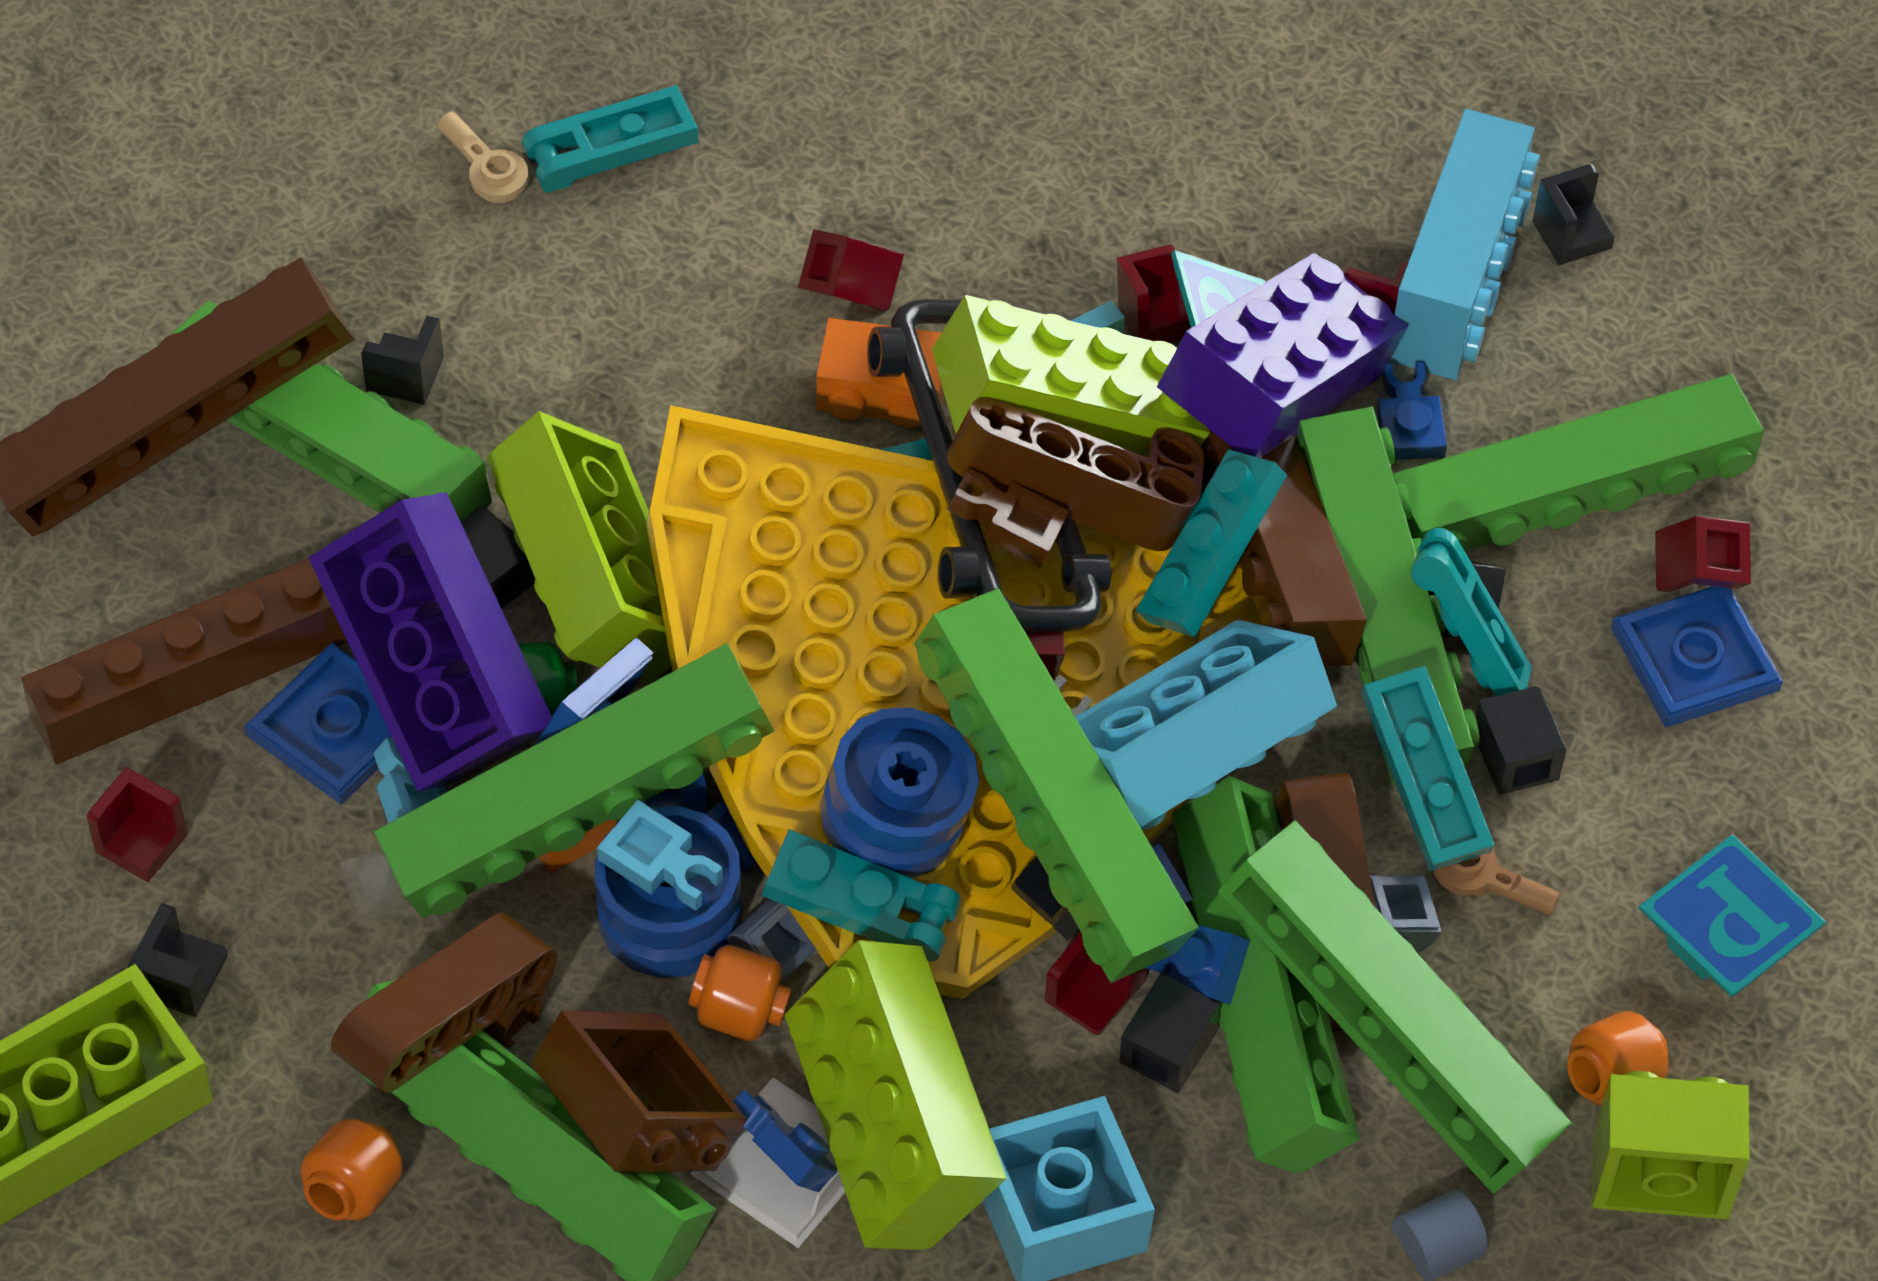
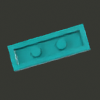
(1211, 543)
(1427, 768)

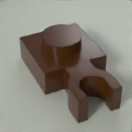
(1016, 519)

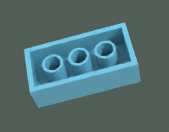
(1465, 243)
(1207, 715)

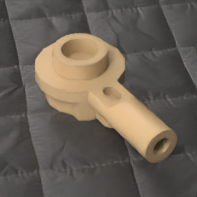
(493, 173)

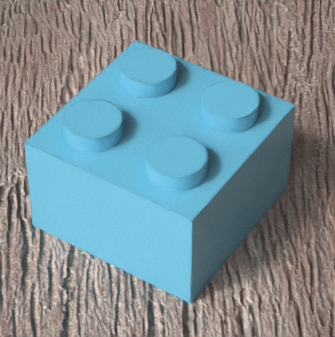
(1067, 1193)

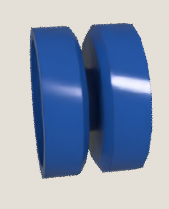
(899, 790)
(658, 930)

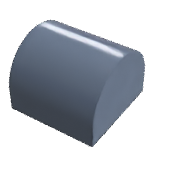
(1407, 907)
(776, 934)
(1442, 1234)

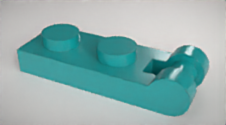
(610, 137)
(1470, 612)
(860, 895)

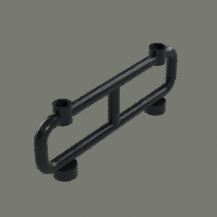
(970, 568)

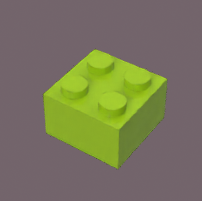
(1670, 1145)

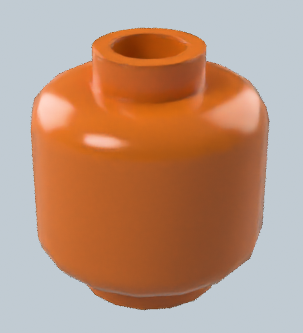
(739, 993)
(1615, 1046)
(351, 1170)

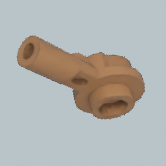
(1483, 874)

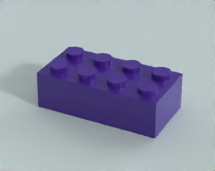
(1282, 356)
(431, 641)

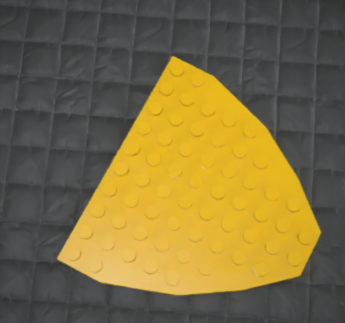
(820, 584)

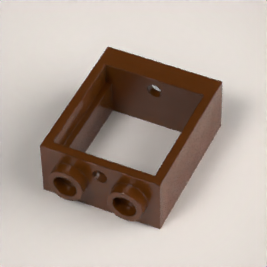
(589, 1076)

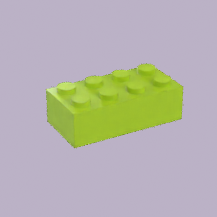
(1059, 371)
(584, 539)
(91, 1087)
(894, 1096)

